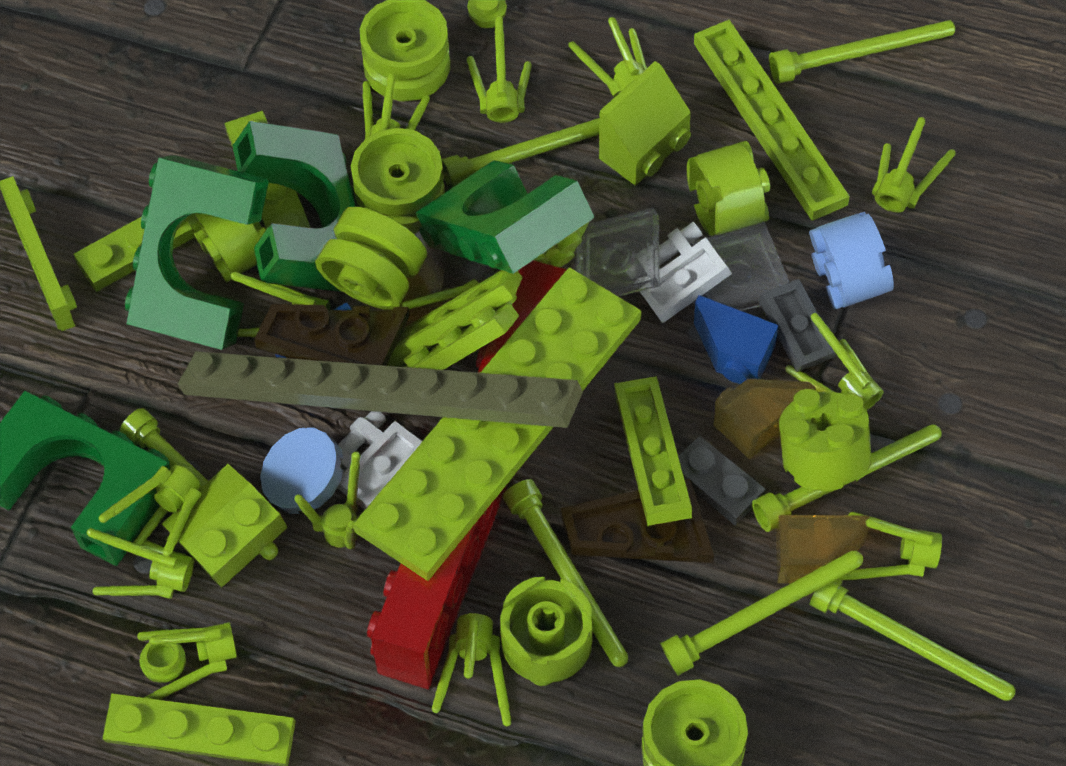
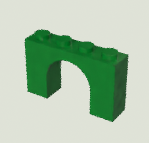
(314, 168)
(500, 223)
(160, 296)
(41, 432)

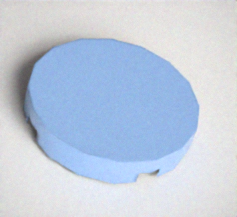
(301, 464)

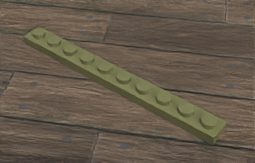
(383, 388)

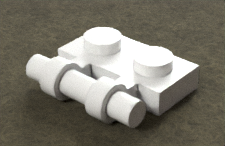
(688, 275)
(381, 460)

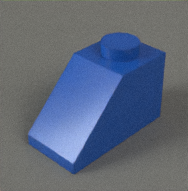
(734, 339)

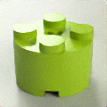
(728, 188)
(227, 242)
(825, 439)
(567, 633)

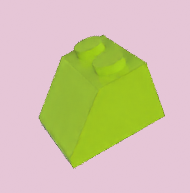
(643, 125)
(228, 525)

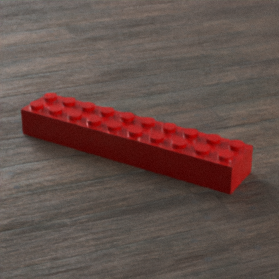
(421, 613)

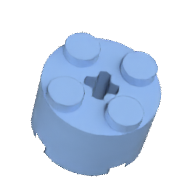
(851, 259)

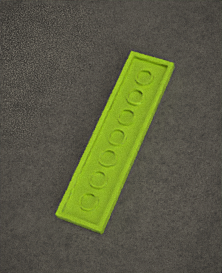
(471, 461)

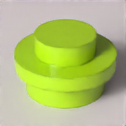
(485, 11)
(162, 661)

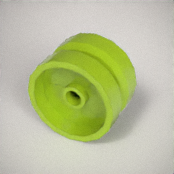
(405, 41)
(397, 175)
(371, 258)
(694, 727)

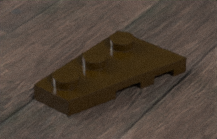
(332, 335)

